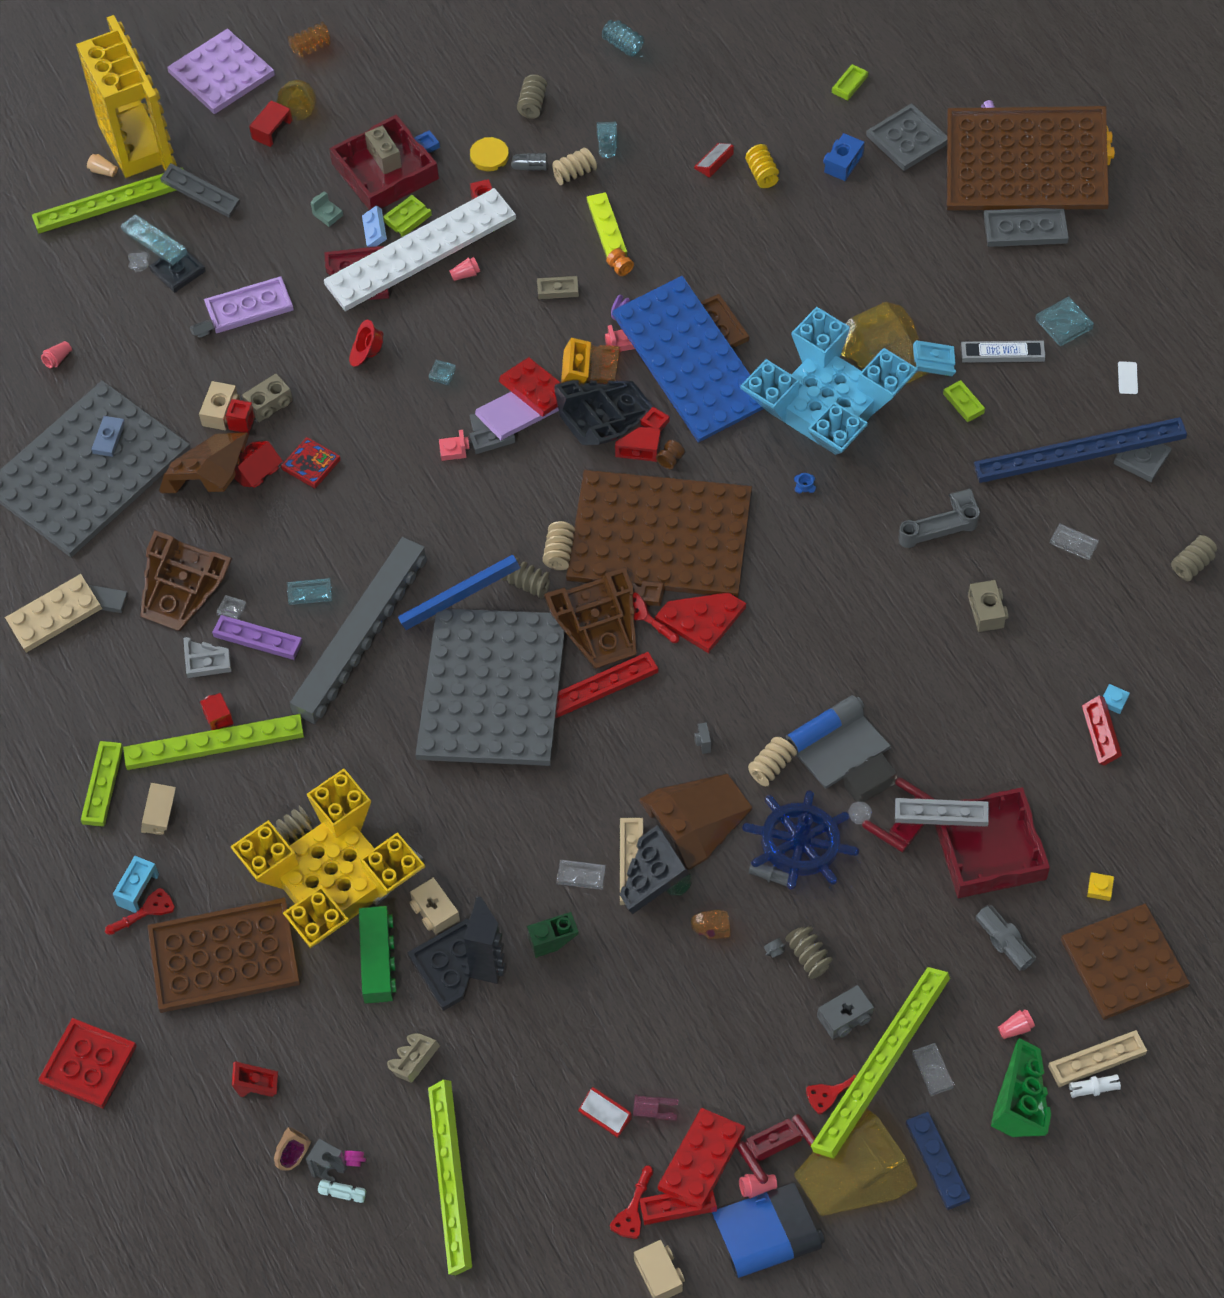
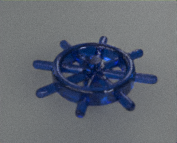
(800, 839)

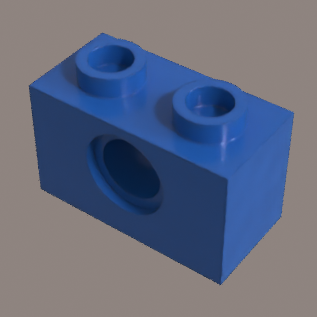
(843, 157)

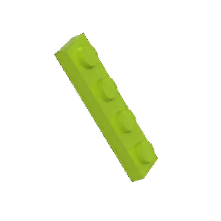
(102, 783)

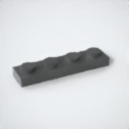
(200, 190)

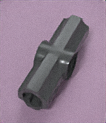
(1005, 937)

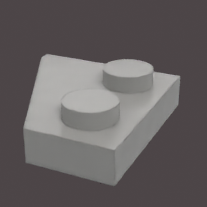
(205, 659)

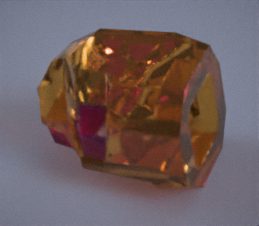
(711, 924)

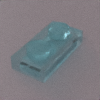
(309, 591)

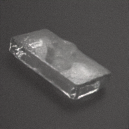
(1074, 541)
(933, 1069)

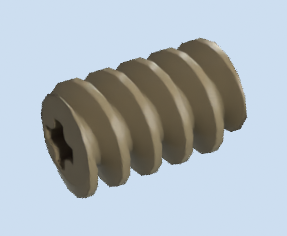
(532, 96)
(1194, 557)
(529, 579)
(293, 825)
(808, 951)

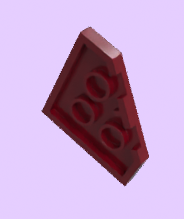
(341, 259)

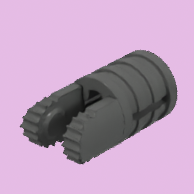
(530, 161)

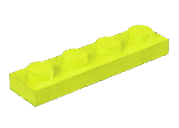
(605, 223)

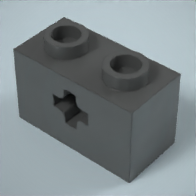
(850, 1002)

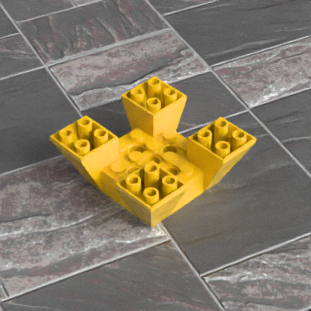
(295, 868)

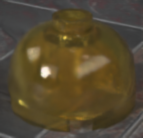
(298, 97)

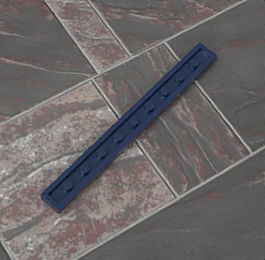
(1080, 450)

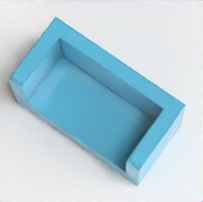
(134, 883)

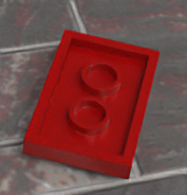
(532, 385)

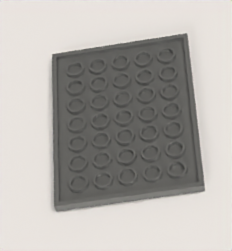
(74, 493)
(491, 687)

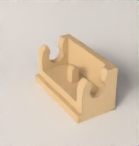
(157, 809)

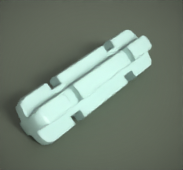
(342, 1191)

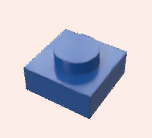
(428, 141)

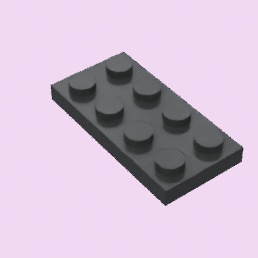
(1025, 227)

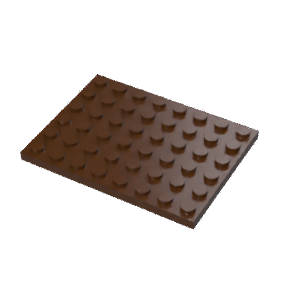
(1027, 158)
(661, 532)

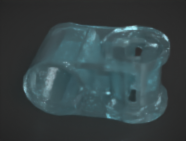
(607, 138)

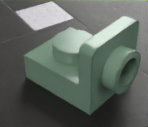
(325, 210)

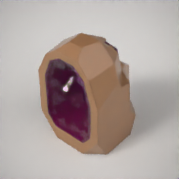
(291, 1149)

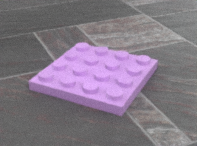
(221, 71)

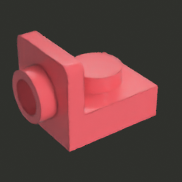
(618, 338)
(454, 447)

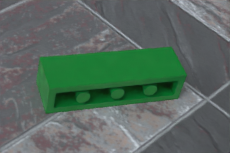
(376, 954)

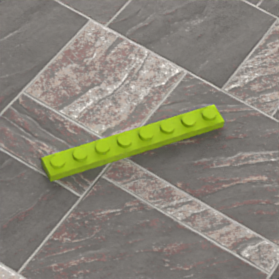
(100, 203)
(213, 742)
(450, 1178)

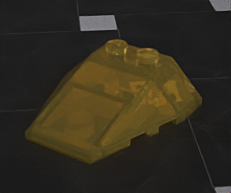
(880, 328)

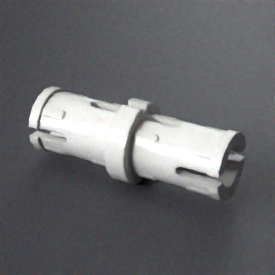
(1094, 1086)

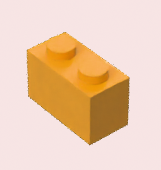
(576, 360)

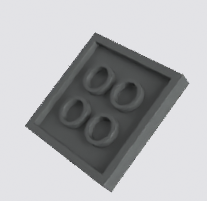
(907, 137)

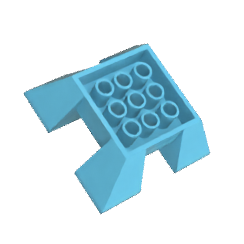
(825, 393)

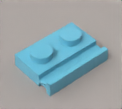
(934, 358)

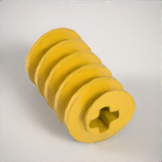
(762, 166)

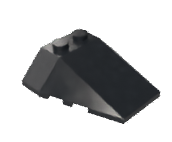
(600, 411)

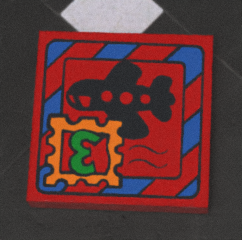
(310, 462)

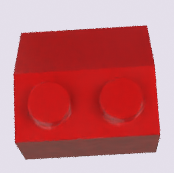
(255, 463)

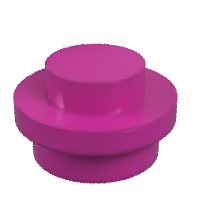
(354, 1158)

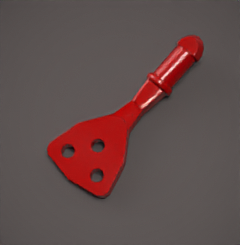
(643, 614)
(147, 909)
(831, 1092)
(632, 1210)

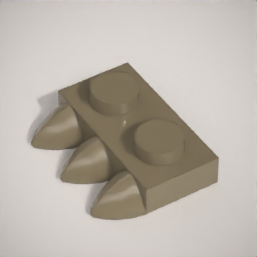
(413, 1057)

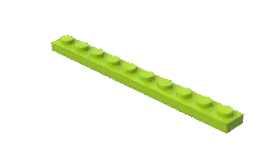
(880, 1063)

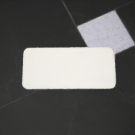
(1127, 377)

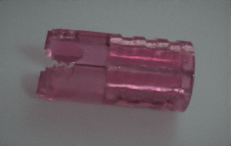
(649, 1107)

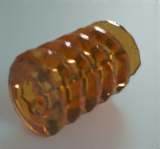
(309, 39)

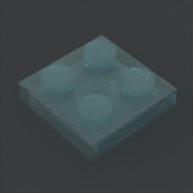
(1064, 321)

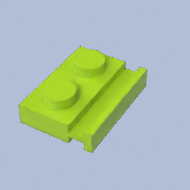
(407, 215)

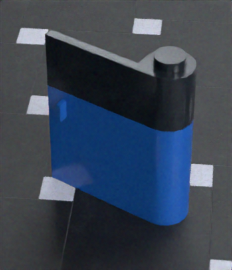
(767, 1230)

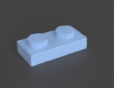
(374, 227)

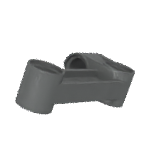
(942, 524)

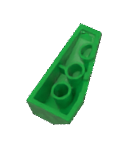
(1022, 1098)

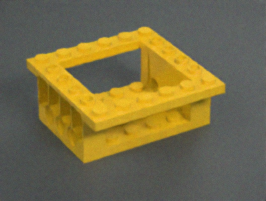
(116, 90)

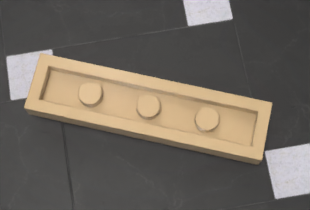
(630, 831)
(1097, 1058)

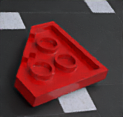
(702, 618)

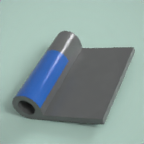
(837, 741)

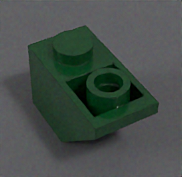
(551, 934)

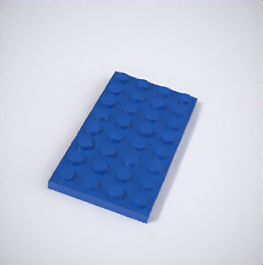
(688, 357)

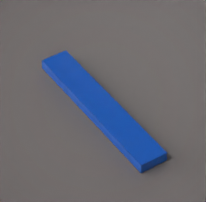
(459, 592)

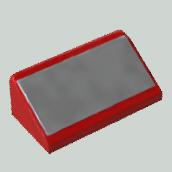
(715, 159)
(605, 1112)

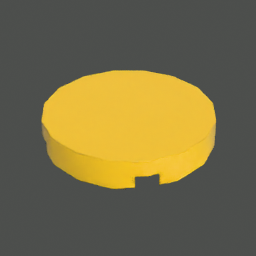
(489, 154)

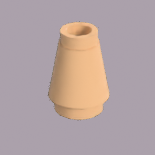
(100, 165)

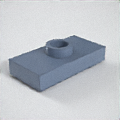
(108, 436)

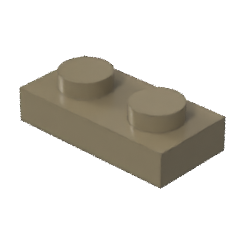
(557, 287)

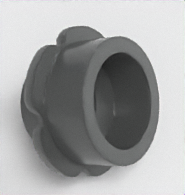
(775, 948)

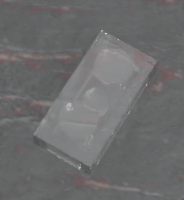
(581, 874)

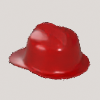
(367, 343)

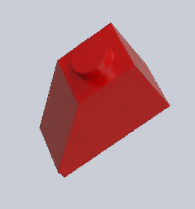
(639, 444)

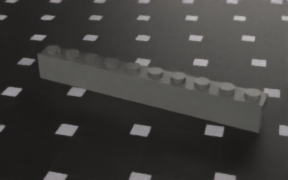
(358, 631)

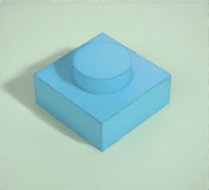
(1115, 698)

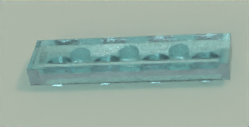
(154, 239)

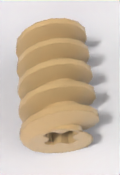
(573, 163)
(558, 545)
(771, 760)

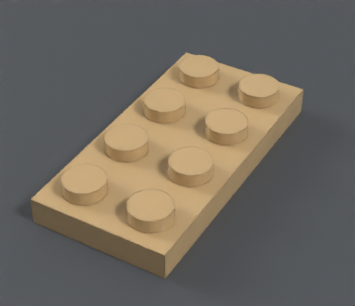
(53, 613)

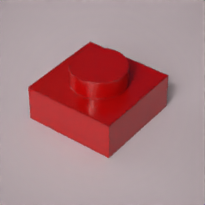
(655, 419)

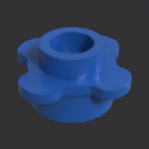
(807, 479)

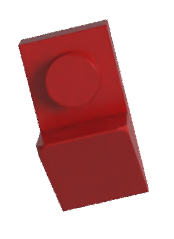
(254, 1079)

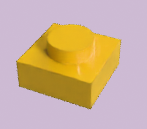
(1100, 886)

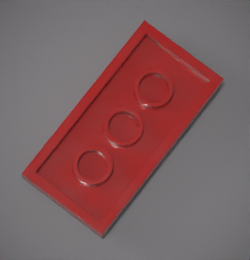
(701, 1158)

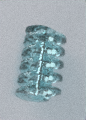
(622, 37)

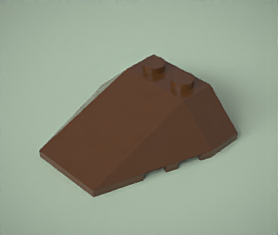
(210, 462)
(178, 580)
(598, 617)
(698, 814)

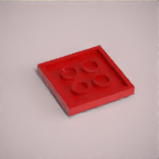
(87, 1063)

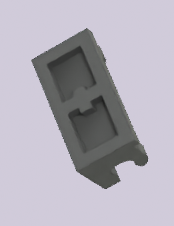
(324, 1158)

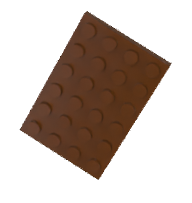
(222, 955)

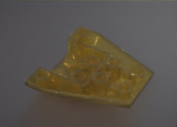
(863, 1172)

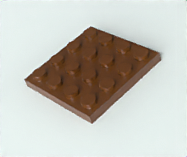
(1124, 961)

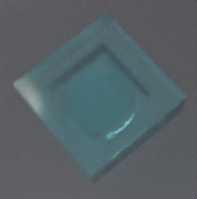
(442, 372)

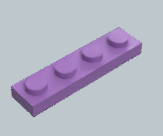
(257, 637)

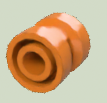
(618, 260)

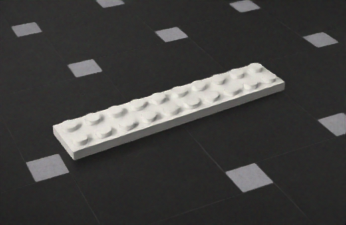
(419, 249)

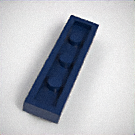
(937, 1161)

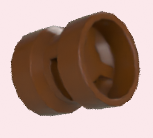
(668, 457)

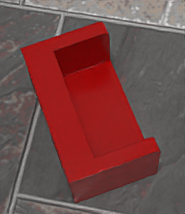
(268, 121)

